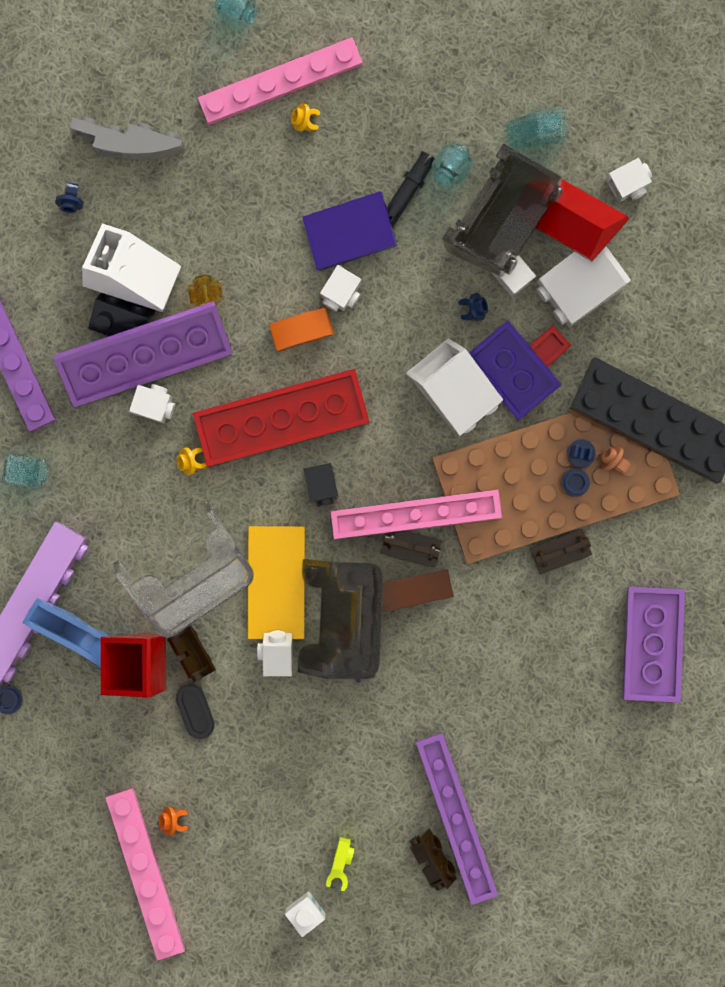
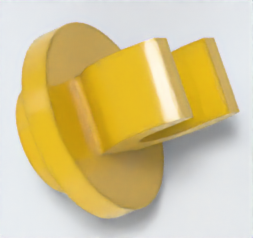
(300, 118)
(186, 461)

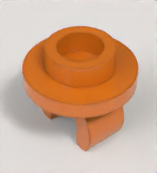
(168, 820)

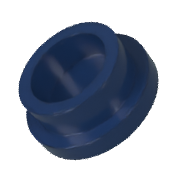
(575, 482)
(10, 699)

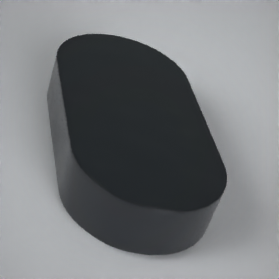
(195, 711)

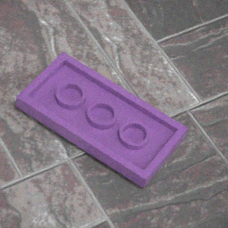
(653, 644)

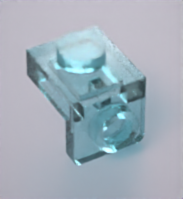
(24, 471)

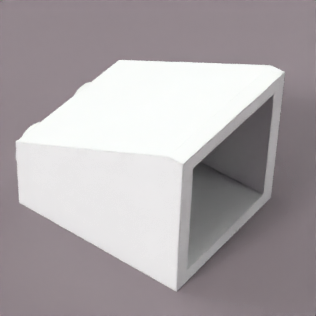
(581, 286)
(455, 386)

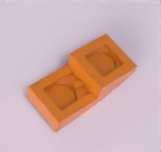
(301, 329)

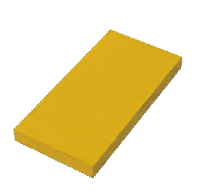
(277, 587)

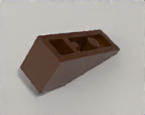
(416, 590)

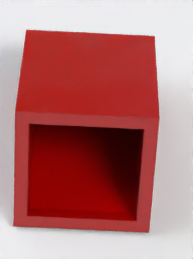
(133, 665)

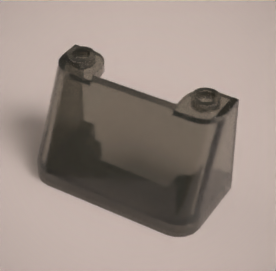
(504, 213)
(347, 619)

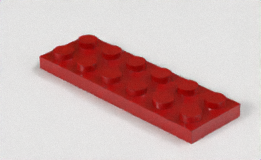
(281, 418)

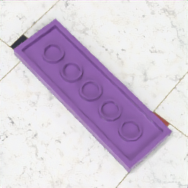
(143, 354)

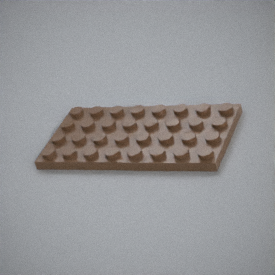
(529, 473)

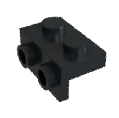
(117, 315)

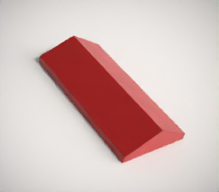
(581, 222)

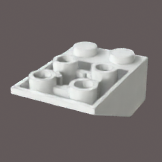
(129, 269)

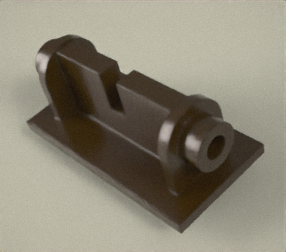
(412, 547)
(561, 551)
(197, 661)
(429, 848)

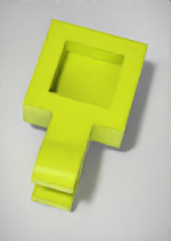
(342, 856)

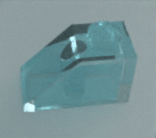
(537, 129)

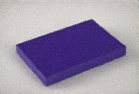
(349, 231)
(514, 370)

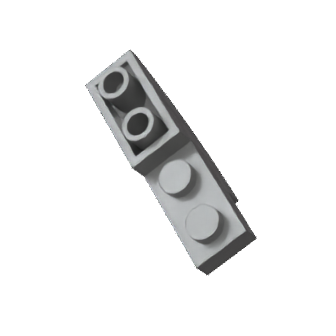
(138, 143)

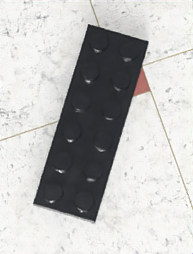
(652, 419)

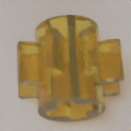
(205, 290)

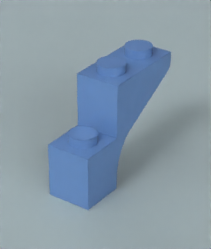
(65, 629)

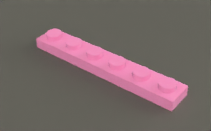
(280, 81)
(416, 514)
(145, 874)

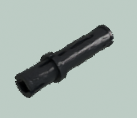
(408, 188)

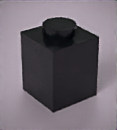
(321, 484)

